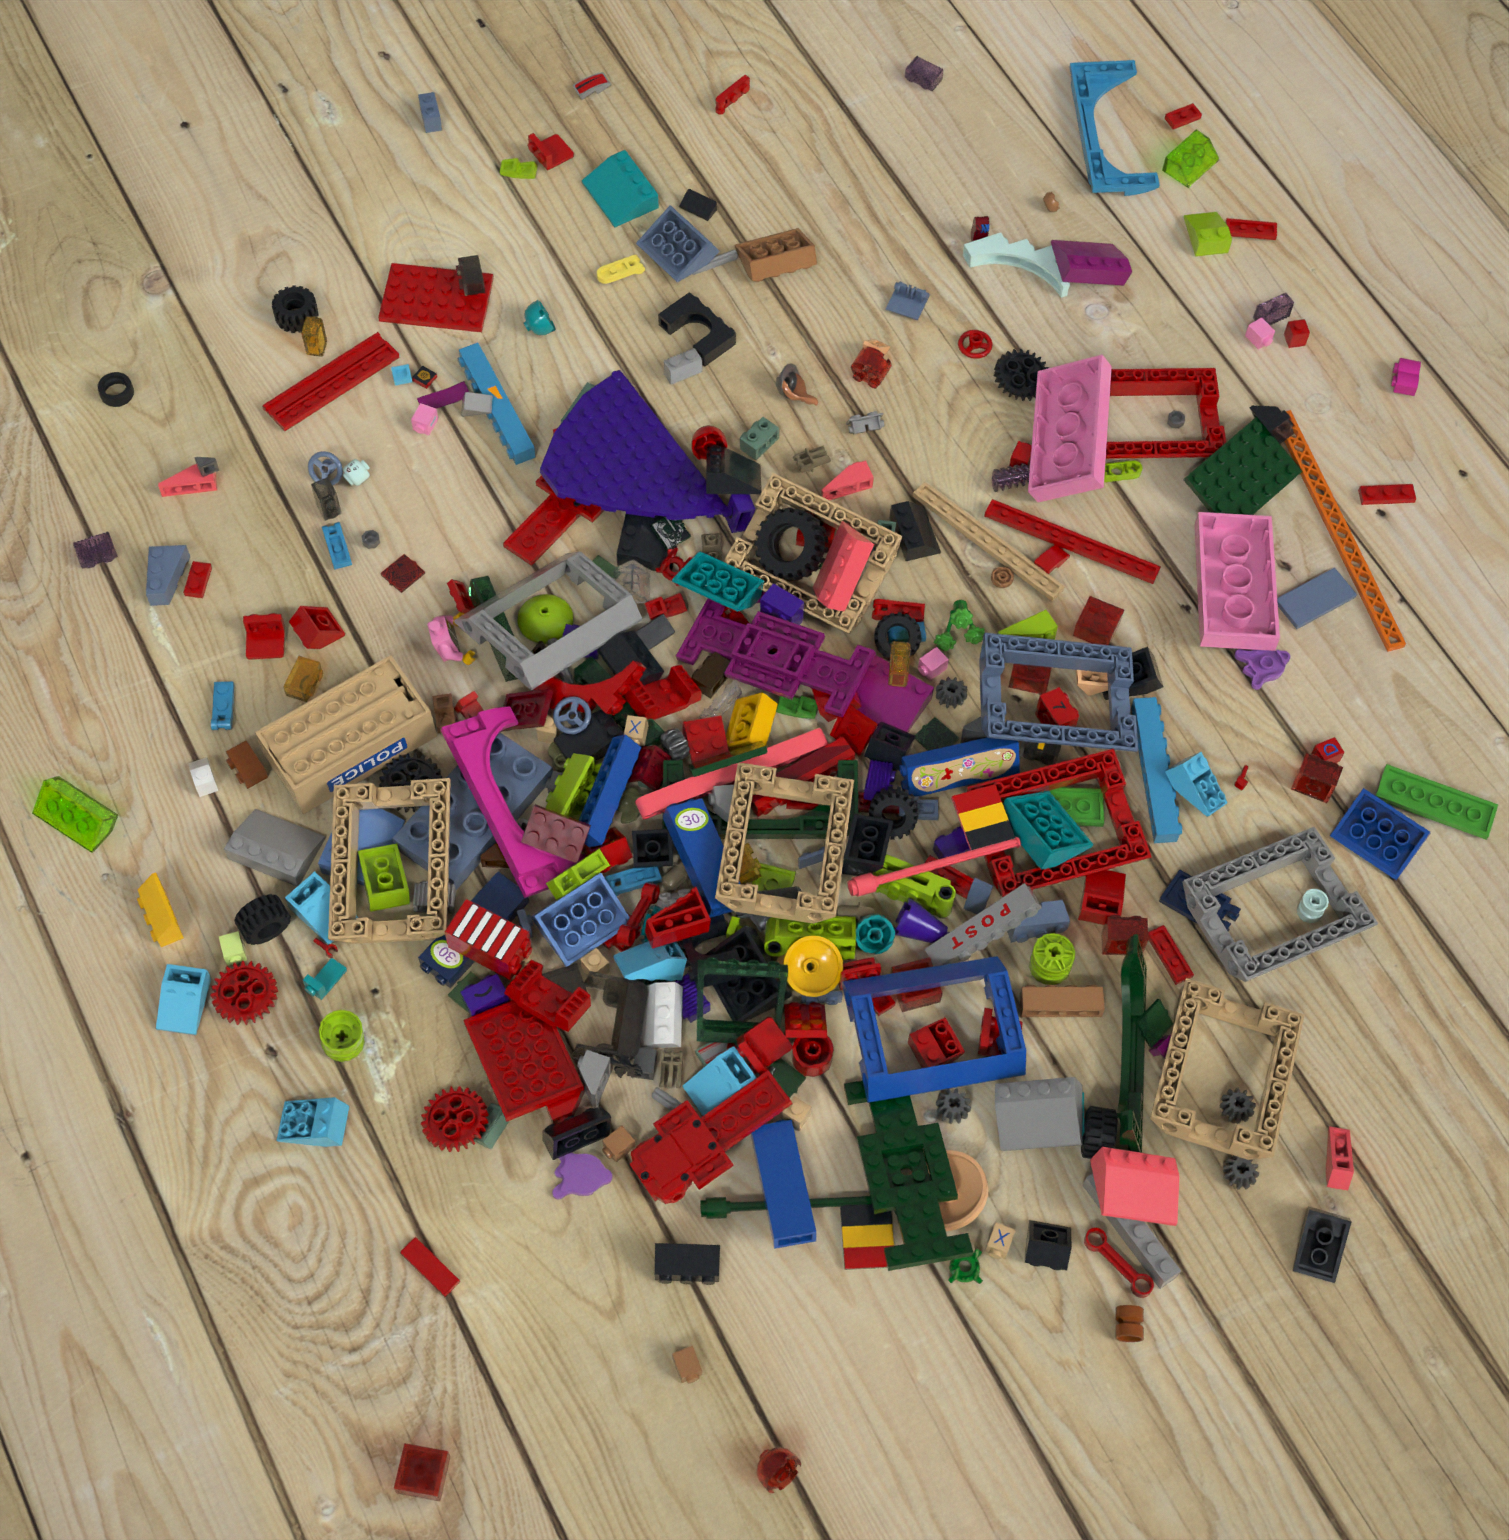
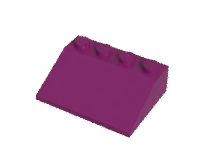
(1091, 262)
(892, 704)

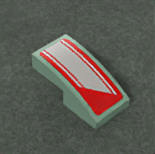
(711, 1051)

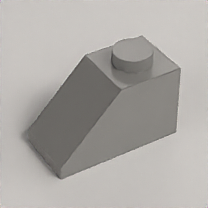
(720, 799)

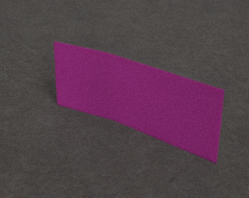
(444, 397)

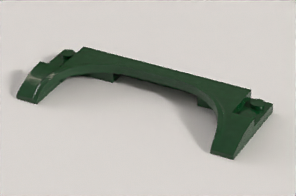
(806, 826)
(1133, 1046)

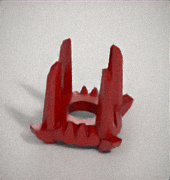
(664, 568)

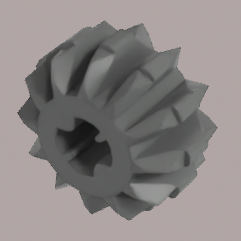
(951, 692)
(675, 744)
(955, 1112)
(1235, 1112)
(1240, 1180)

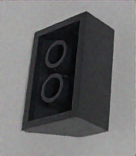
(916, 531)
(628, 647)
(866, 845)
(576, 1132)
(687, 1263)

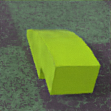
(577, 874)

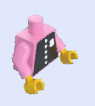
(445, 639)

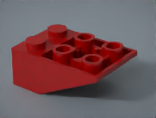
(1102, 896)

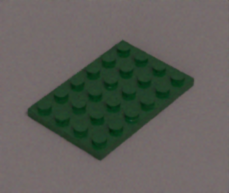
(1243, 472)

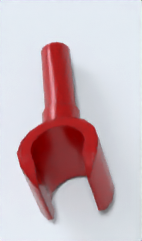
(1241, 782)
(326, 947)

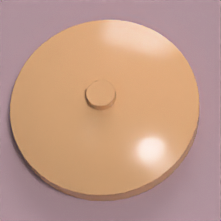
(971, 1190)

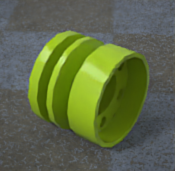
(1051, 969)
(334, 1027)

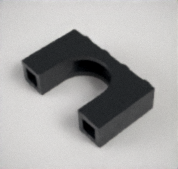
(691, 310)
(688, 945)

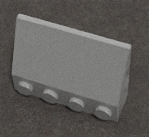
(274, 847)
(1039, 1113)

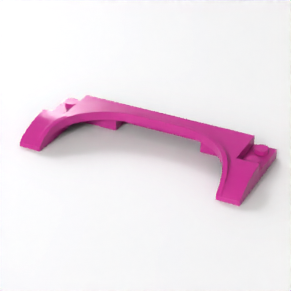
(471, 747)

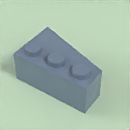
(163, 572)
(1049, 919)

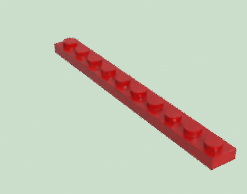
(1072, 541)

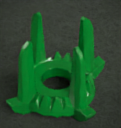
(968, 1276)

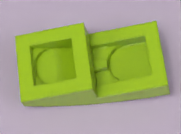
(515, 169)

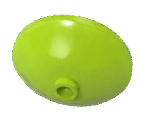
(544, 626)

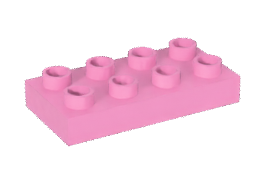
(1070, 429)
(1236, 581)

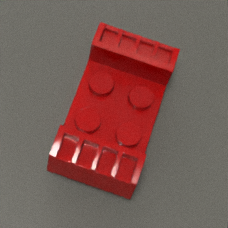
(664, 695)
(547, 999)

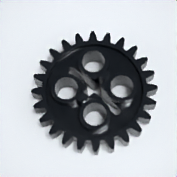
(1018, 373)
(424, 771)

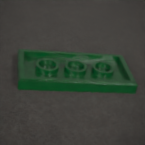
(728, 758)

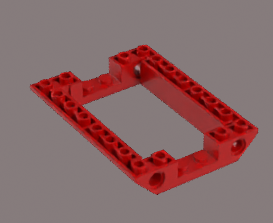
(1166, 382)
(1107, 770)

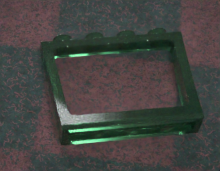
(729, 1031)

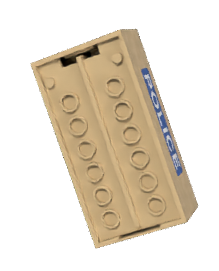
(347, 733)

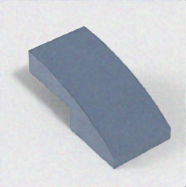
(926, 809)
(978, 896)

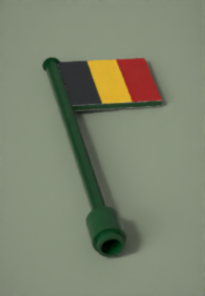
(862, 1230)

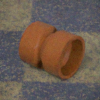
(1129, 1322)

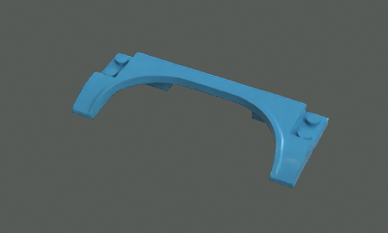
(1088, 85)

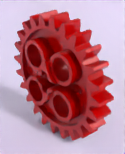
(231, 983)
(444, 1107)

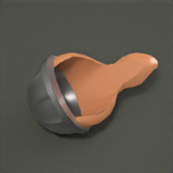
(793, 386)

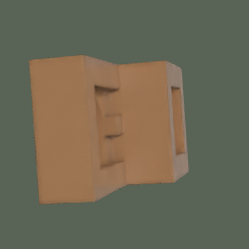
(443, 710)

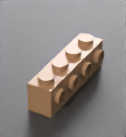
(1062, 1001)

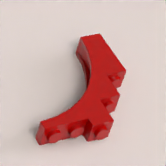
(604, 694)

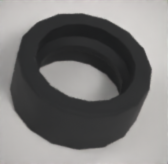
(111, 379)

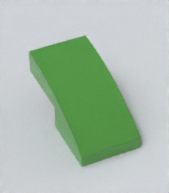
(797, 707)

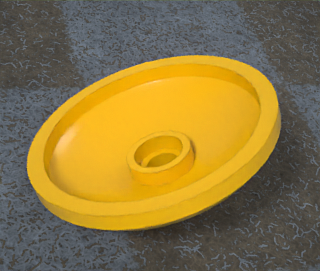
(826, 966)

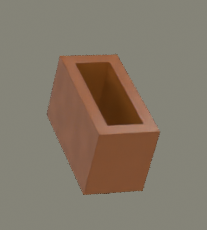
(246, 764)

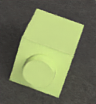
(232, 948)

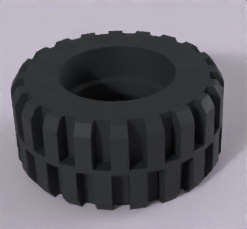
(769, 539)

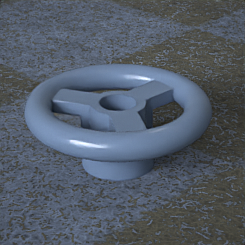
(331, 463)
(566, 717)

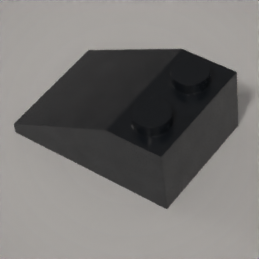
(1145, 674)
(593, 739)
(1321, 1244)

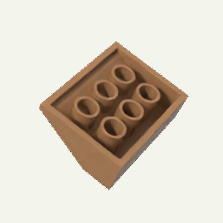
(776, 254)

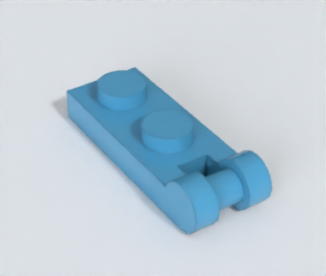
(337, 546)
(223, 705)
(633, 879)

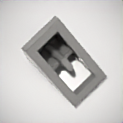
(476, 404)

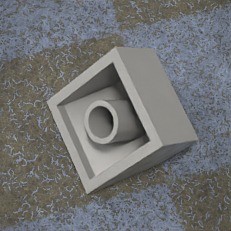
(594, 1074)

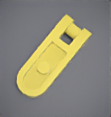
(620, 269)

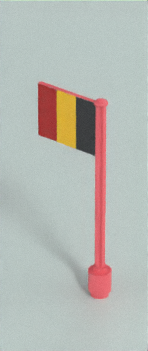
(983, 825)

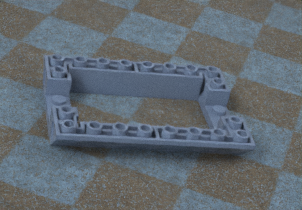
(1108, 659)

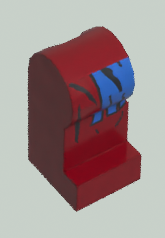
(980, 228)

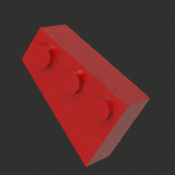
(679, 921)

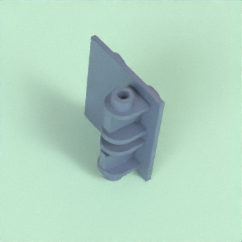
(907, 300)

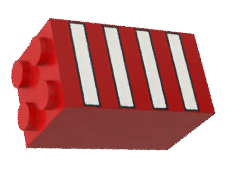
(488, 939)

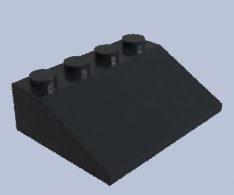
(731, 472)
(640, 542)
(748, 995)

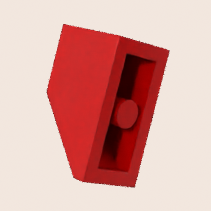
(564, 1108)

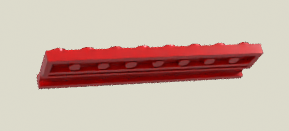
(330, 381)

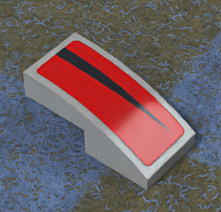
(596, 82)

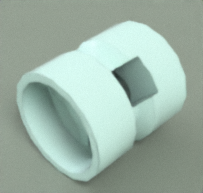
(1312, 905)

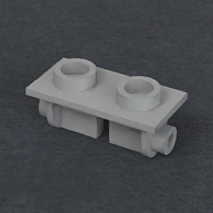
(858, 423)

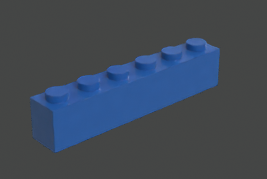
(609, 788)

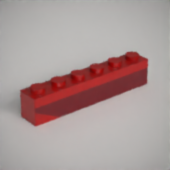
(820, 762)

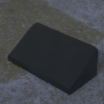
(698, 204)
(655, 631)

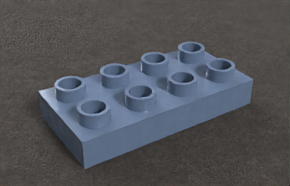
(520, 781)

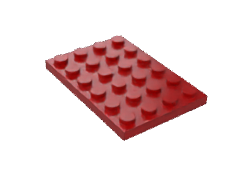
(432, 299)
(522, 1059)

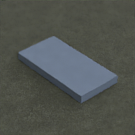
(1315, 598)

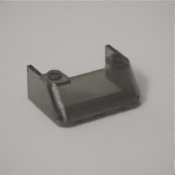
(630, 1001)

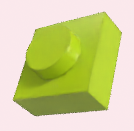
(733, 927)

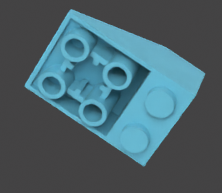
(1197, 784)
(311, 904)
(650, 964)
(182, 999)
(718, 1080)
(313, 1122)

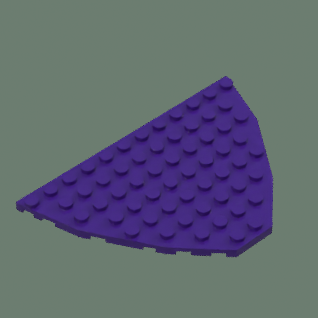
(624, 459)

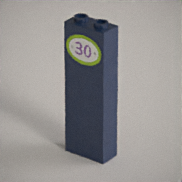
(497, 896)

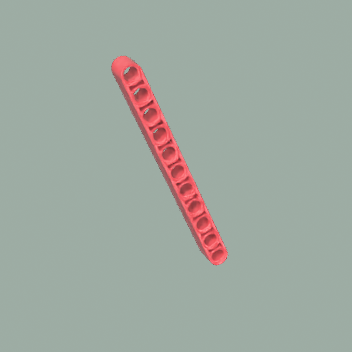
(700, 786)

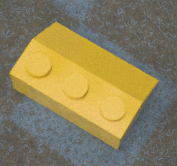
(750, 720)
(158, 912)

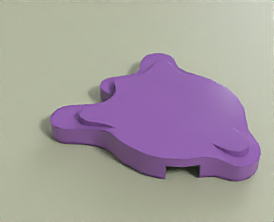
(1262, 665)
(580, 1175)

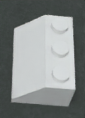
(663, 1016)

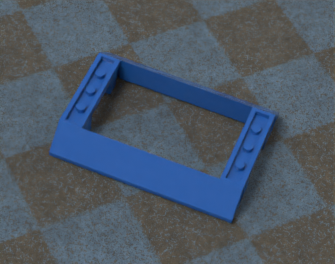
(874, 1072)

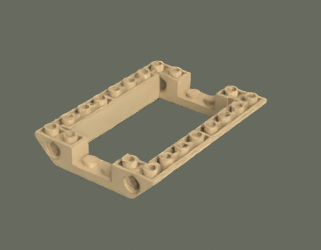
(779, 491)
(824, 790)
(344, 861)
(1270, 1020)

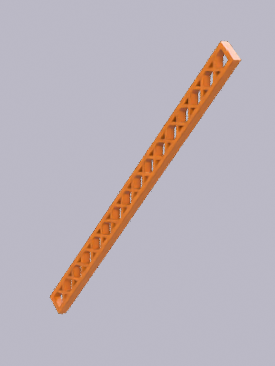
(1340, 542)

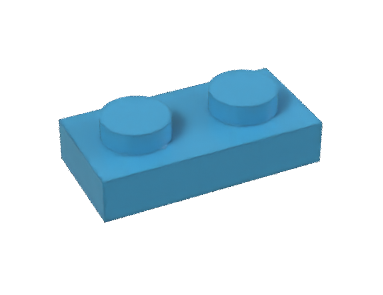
(900, 634)

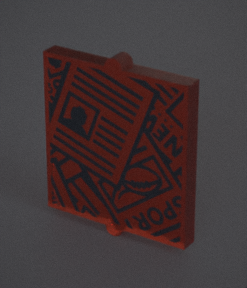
(402, 573)

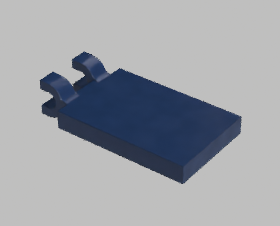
(1175, 899)

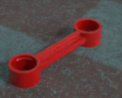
(627, 933)
(1118, 1262)

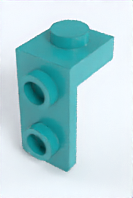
(325, 979)

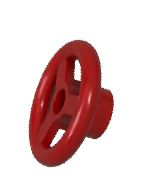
(976, 341)

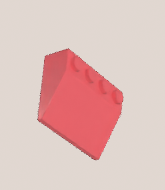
(842, 568)
(1136, 1185)

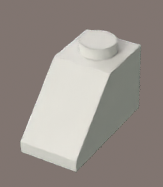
(203, 777)

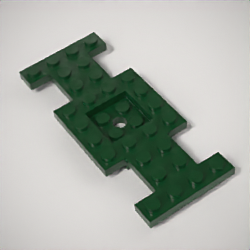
(915, 1196)

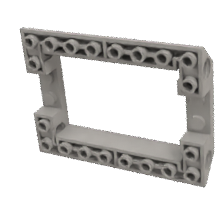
(535, 669)
(1317, 858)

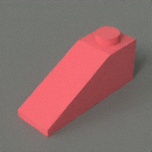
(851, 480)
(188, 482)
(1339, 1159)

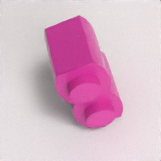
(1406, 376)

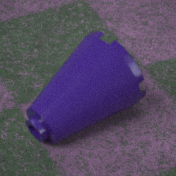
(918, 923)

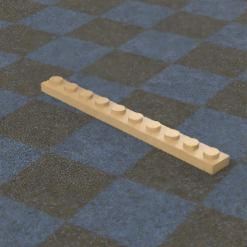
(988, 541)

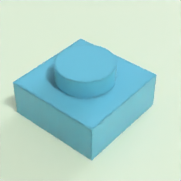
(401, 374)

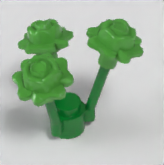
(960, 617)

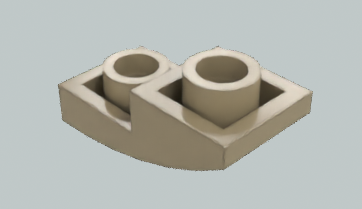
(711, 545)

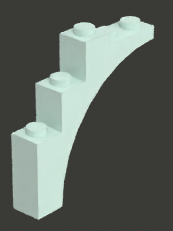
(997, 250)

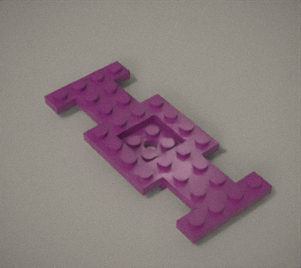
(796, 657)

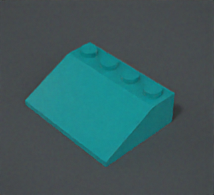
(621, 189)
(720, 582)
(1045, 829)

